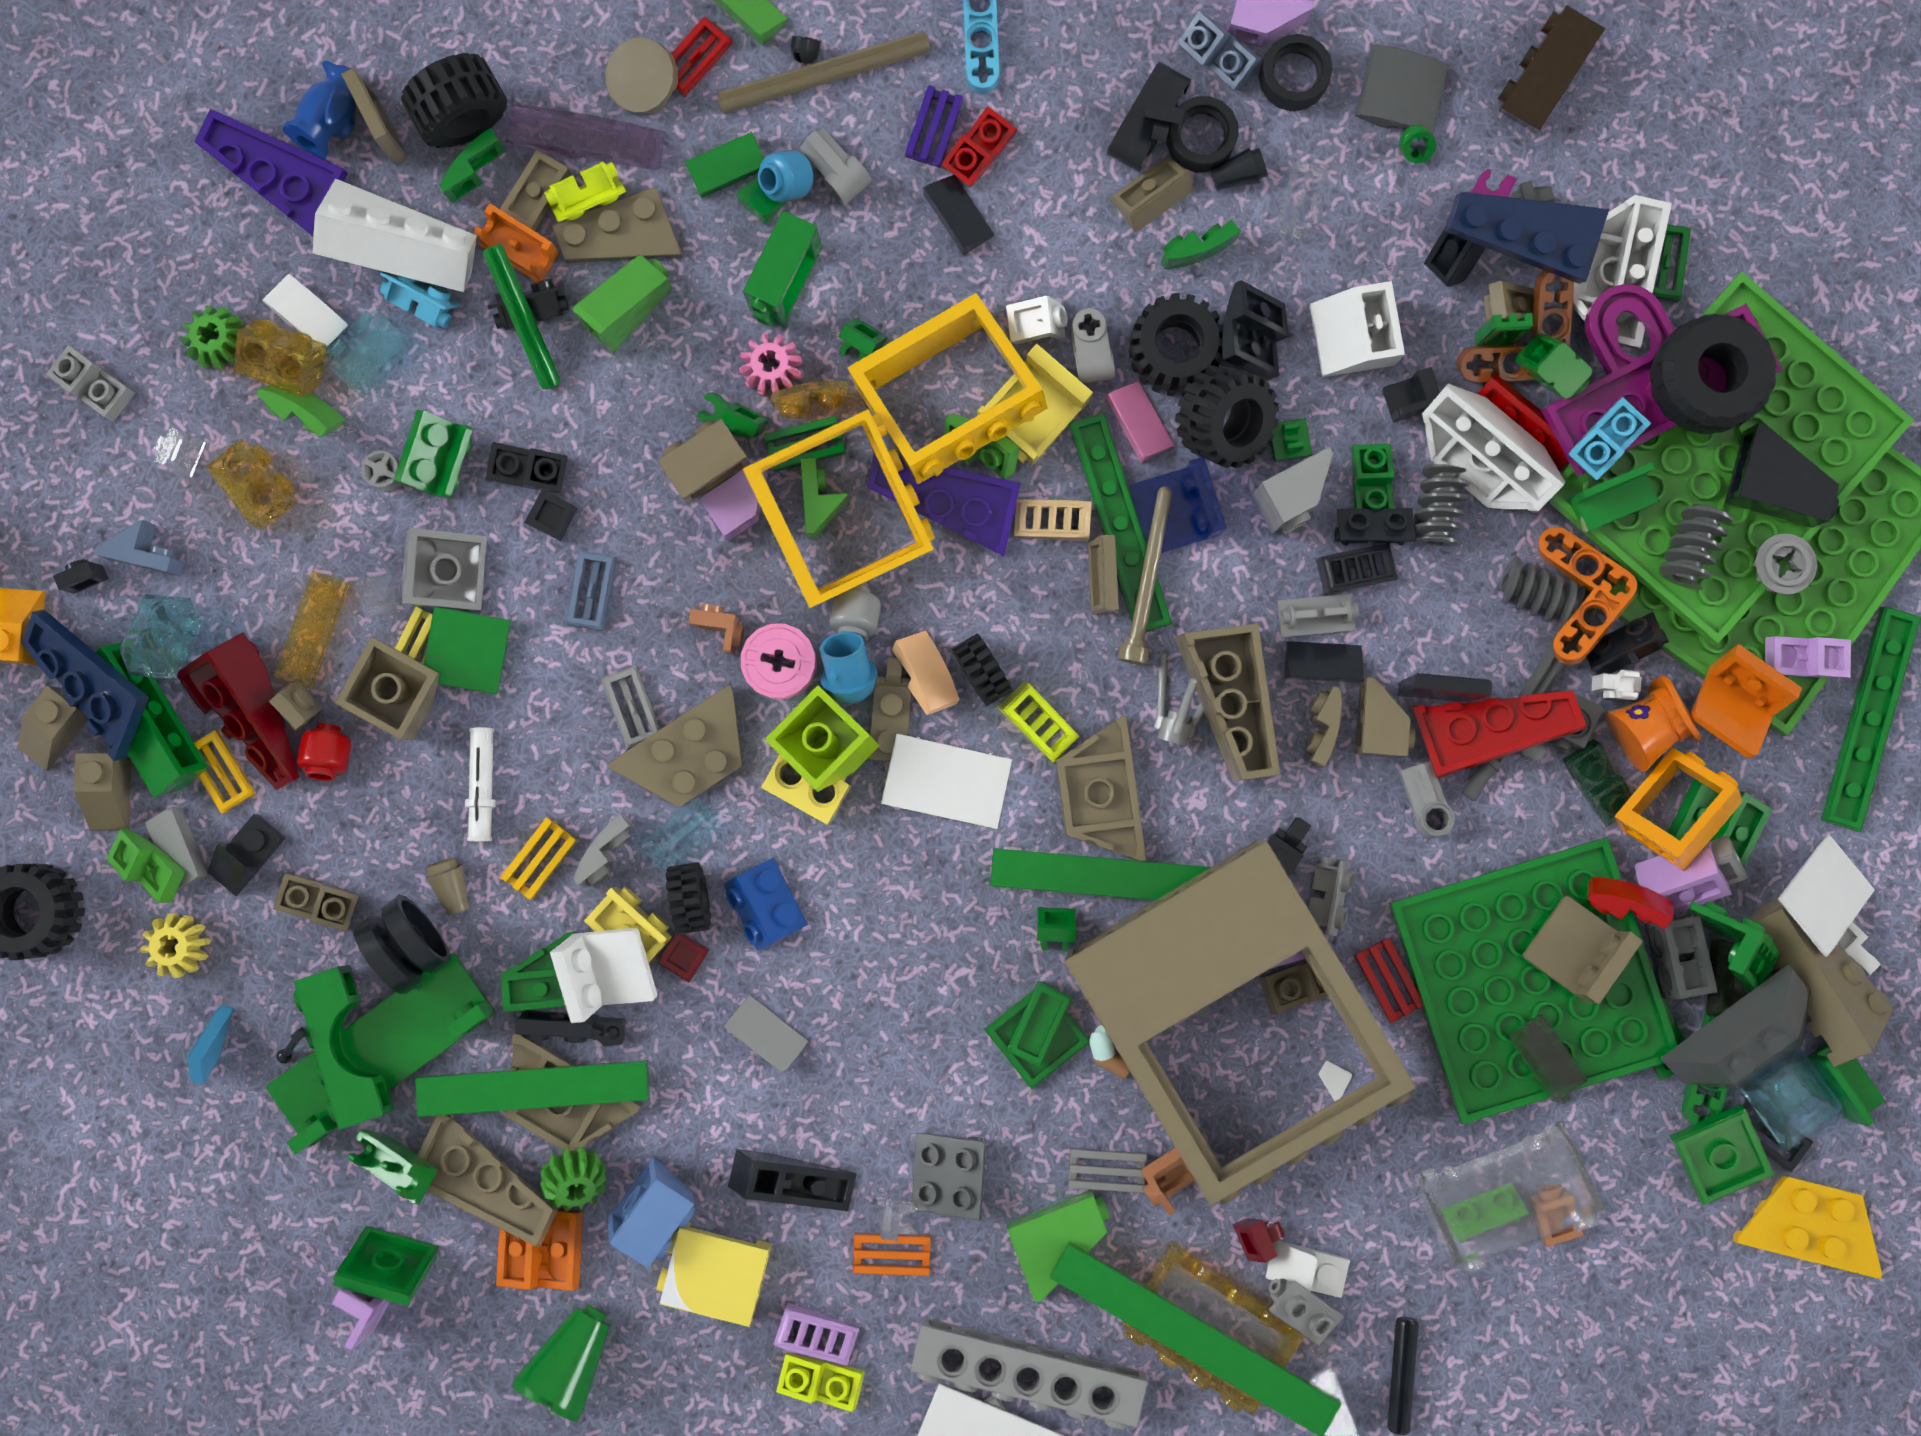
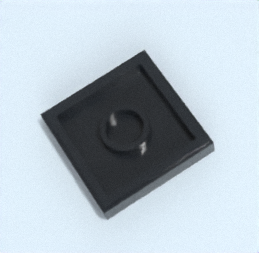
(1445, 687)

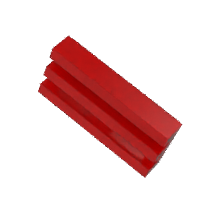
(708, 62)
(1404, 1008)

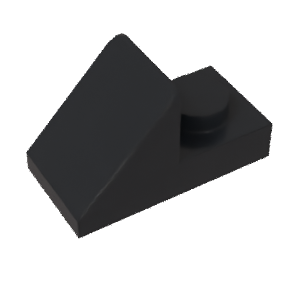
(241, 858)

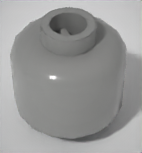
(855, 612)

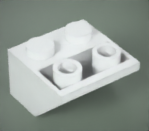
(1357, 330)

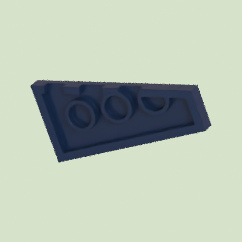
(1532, 231)
(88, 681)

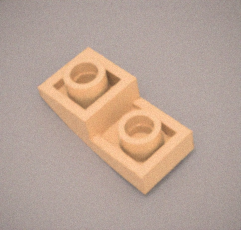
(929, 675)

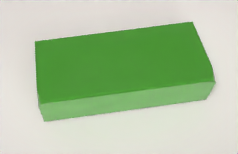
(755, 16)

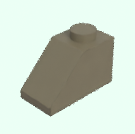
(1382, 723)
(49, 727)
(103, 790)

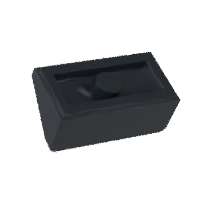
(958, 213)
(1453, 258)
(1324, 662)

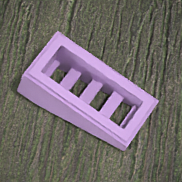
(806, 1317)

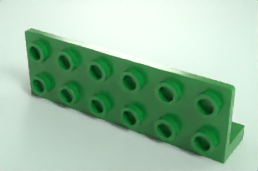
(387, 1040)

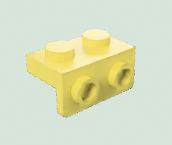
(622, 911)

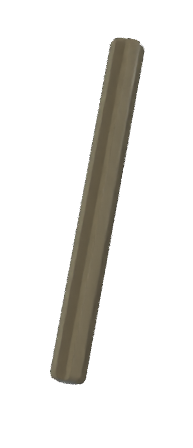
(823, 72)

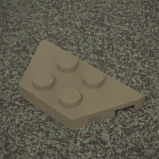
(687, 752)
(1102, 792)
(565, 1124)

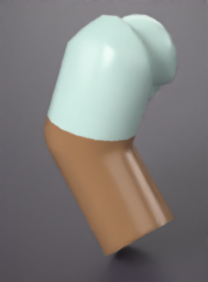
(1105, 1055)

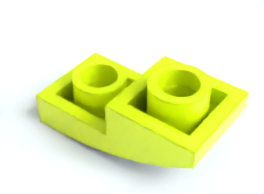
(820, 1381)

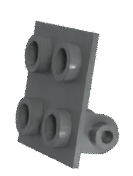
(949, 1175)

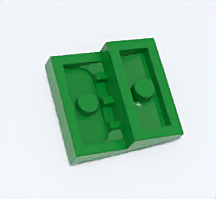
(1742, 826)

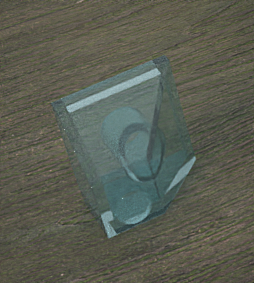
(1792, 1099)

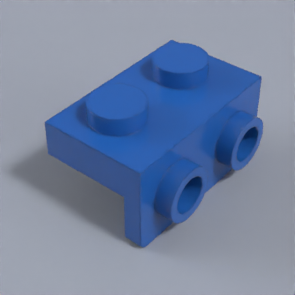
(764, 904)

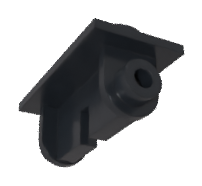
(542, 298)
(1376, 526)
(1639, 636)

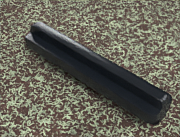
(1402, 1375)

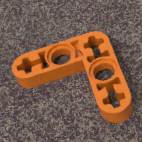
(1599, 597)

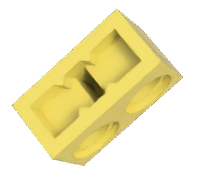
(803, 794)

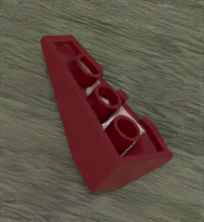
(239, 690)

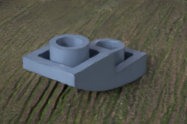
(1219, 50)

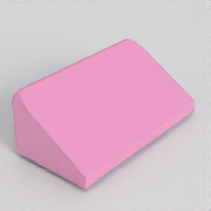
(1139, 421)

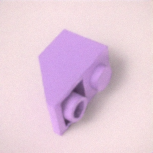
(1267, 20)
(733, 504)

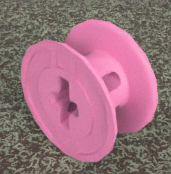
(763, 675)

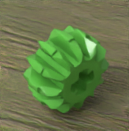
(199, 340)
(573, 1178)

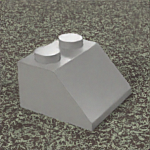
(1293, 493)

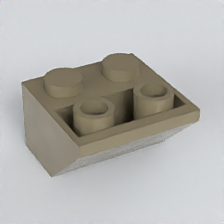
(703, 460)

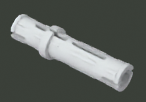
(480, 785)

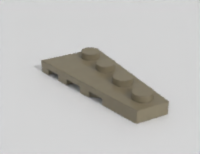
(483, 1183)

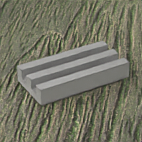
(621, 678)
(1075, 1168)

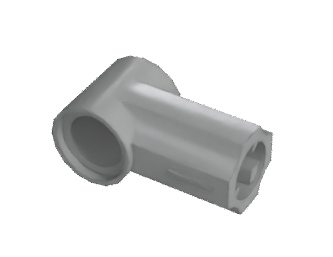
(838, 170)
(1425, 795)

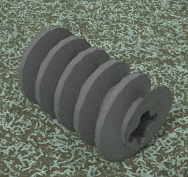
(1440, 504)
(1692, 545)
(1540, 591)

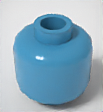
(785, 176)

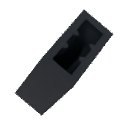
(1780, 480)

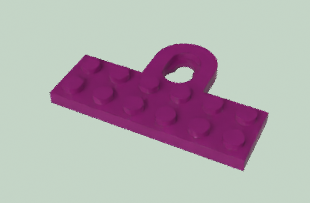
(1626, 374)

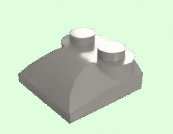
(443, 569)

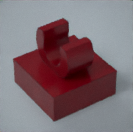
(1257, 1238)

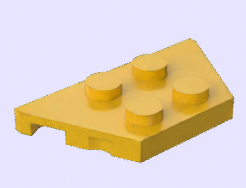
(1814, 1226)

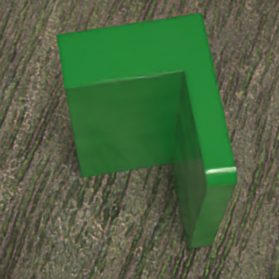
(1614, 498)
(1849, 1085)

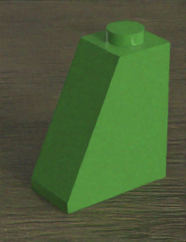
(623, 301)
(1046, 1232)

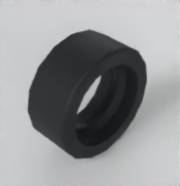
(1302, 45)
(1204, 162)

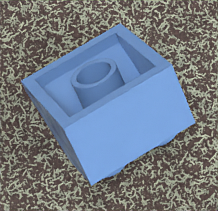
(650, 1214)

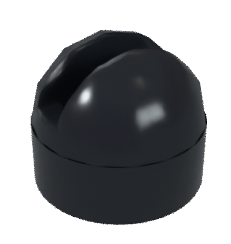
(805, 49)

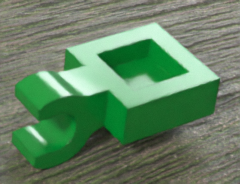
(742, 420)

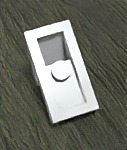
(1309, 1267)

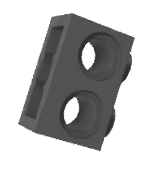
(1681, 958)

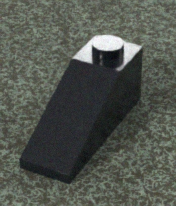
(790, 1181)

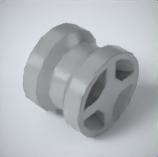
(376, 466)

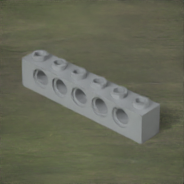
(1118, 1410)

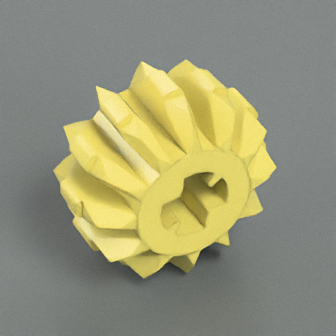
(187, 949)

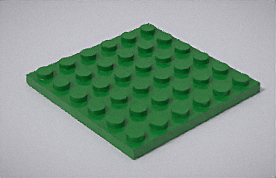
(1478, 988)

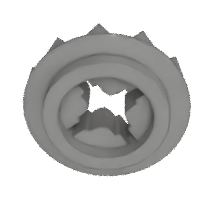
(1801, 560)

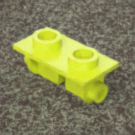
(600, 188)

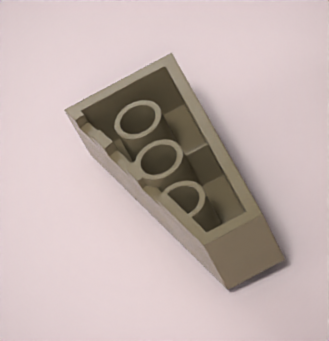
(1234, 696)
(1841, 997)

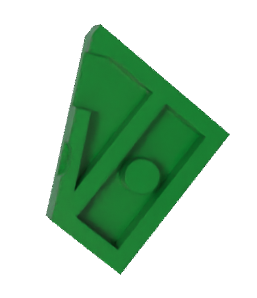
(533, 982)

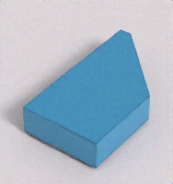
(209, 1046)

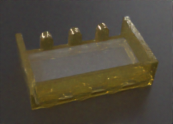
(1224, 1305)

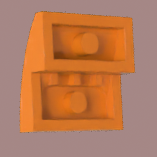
(545, 1266)

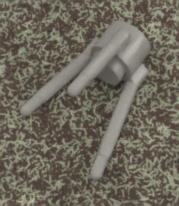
(1176, 726)

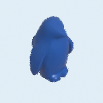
(323, 113)

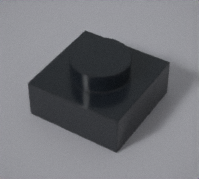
(551, 515)
(80, 576)

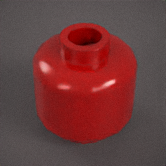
(324, 752)

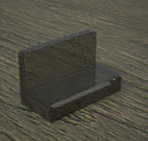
(1547, 1058)

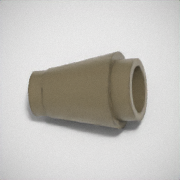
(449, 885)

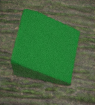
(757, 202)

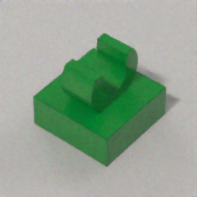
(862, 337)
(1291, 440)
(1056, 925)

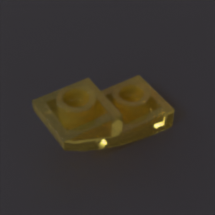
(798, 398)

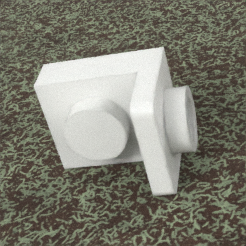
(1036, 320)

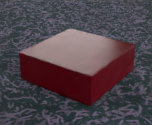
(683, 956)

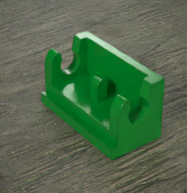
(394, 1165)

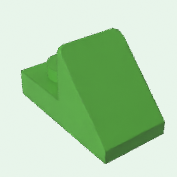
(818, 509)

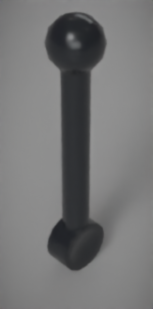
(285, 1055)

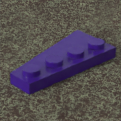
(274, 169)
(960, 500)

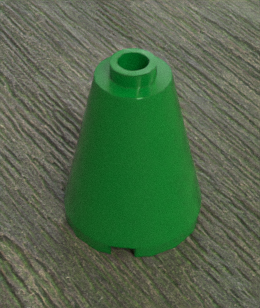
(566, 1364)

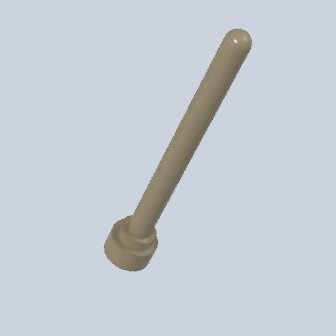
(1135, 648)

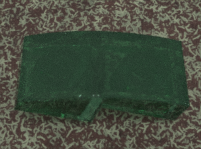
(1598, 781)

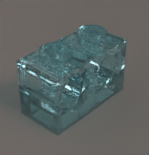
(160, 636)

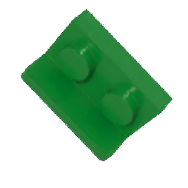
(433, 455)

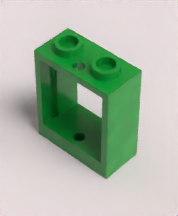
(782, 269)

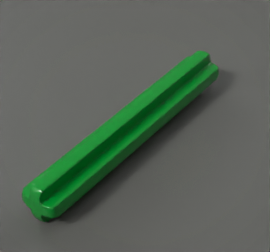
(521, 316)

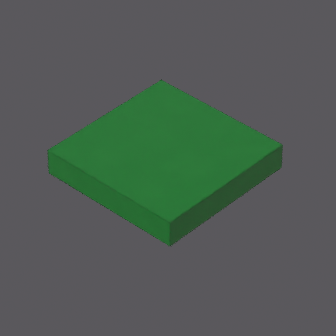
(467, 649)
(1066, 1043)
(1722, 1154)
(386, 1266)

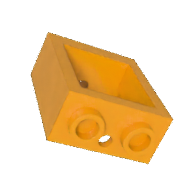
(1680, 852)

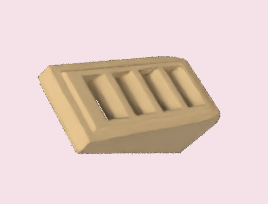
(1052, 533)

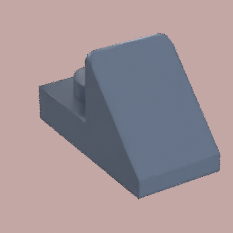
(134, 548)

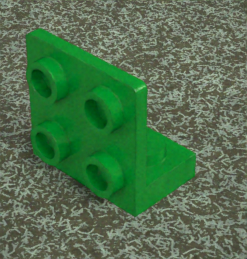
(1754, 952)

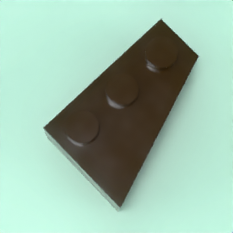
(1549, 68)

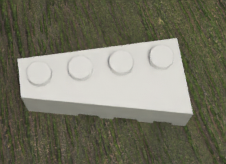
(391, 238)

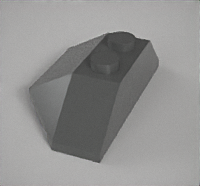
(1745, 1036)

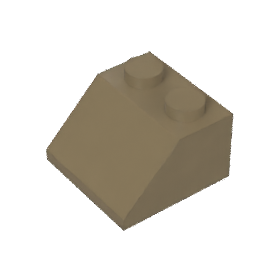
(390, 690)

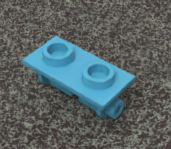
(432, 300)

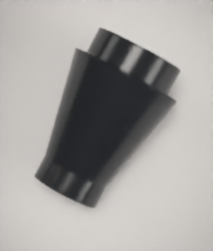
(1240, 170)

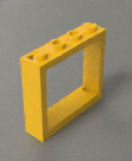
(925, 343)
(904, 495)

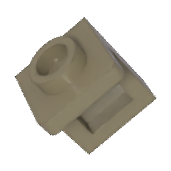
(296, 705)

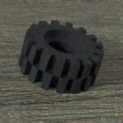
(982, 669)
(688, 898)

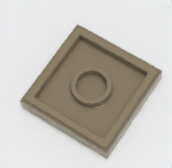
(375, 116)

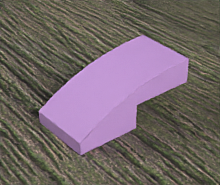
(1809, 657)

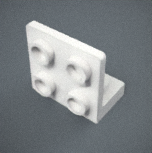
(602, 971)

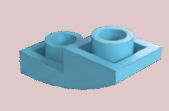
(1609, 438)

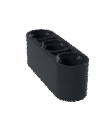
(1133, 137)

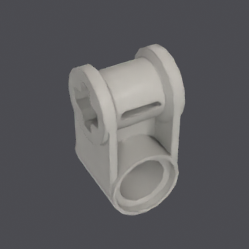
(1092, 353)

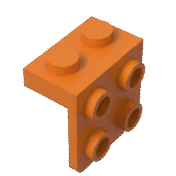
(1741, 699)

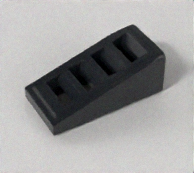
(1328, 576)

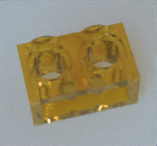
(272, 356)
(248, 489)

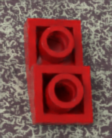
(979, 147)
(1620, 896)

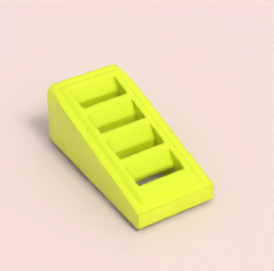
(1015, 698)

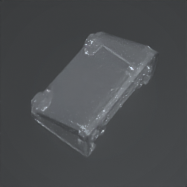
(1509, 1198)

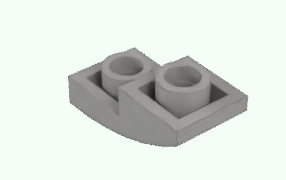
(90, 383)
(596, 859)

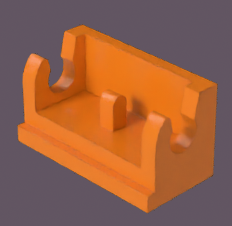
(524, 247)

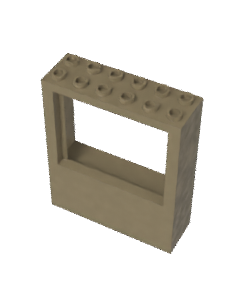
(1196, 950)

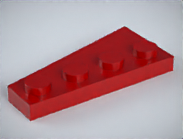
(1486, 730)

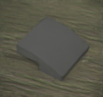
(1401, 88)

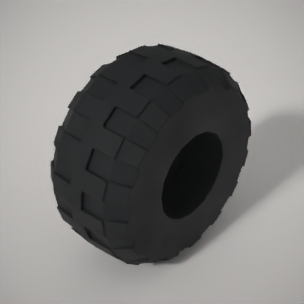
(1740, 352)

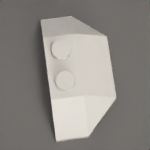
(1626, 255)
(1500, 457)

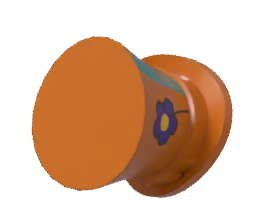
(1652, 724)

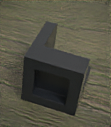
(1411, 395)

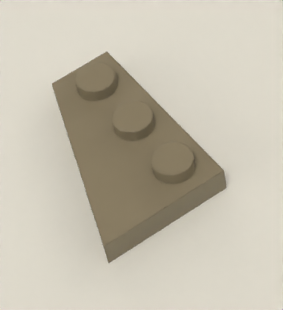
(620, 231)

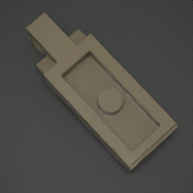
(890, 710)

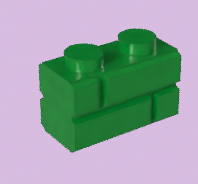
(1554, 366)

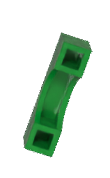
(352, 1092)

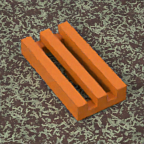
(891, 1269)

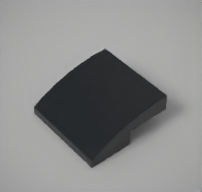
(1252, 329)

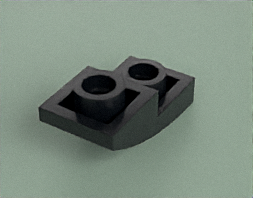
(526, 467)

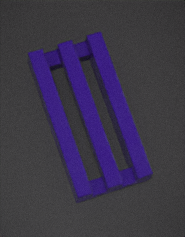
(943, 98)

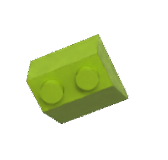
(821, 740)

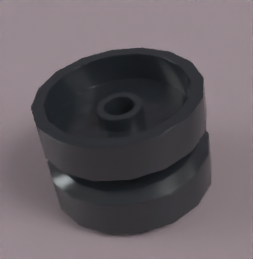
(401, 944)

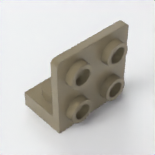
(1581, 951)

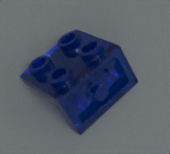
(1193, 507)

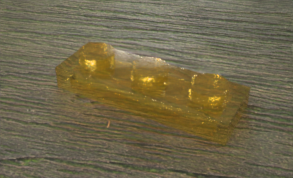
(312, 629)

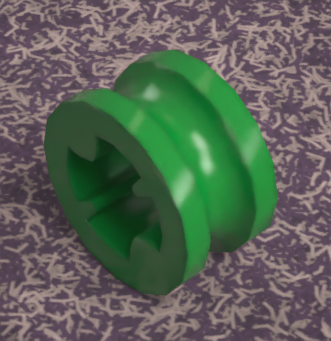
(1419, 155)

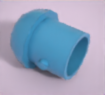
(847, 671)

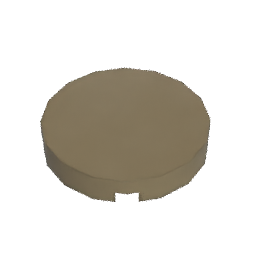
(641, 76)

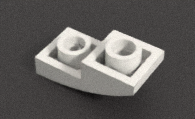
(304, 311)

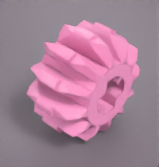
(761, 353)

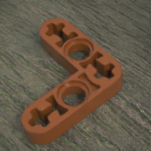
(1562, 295)

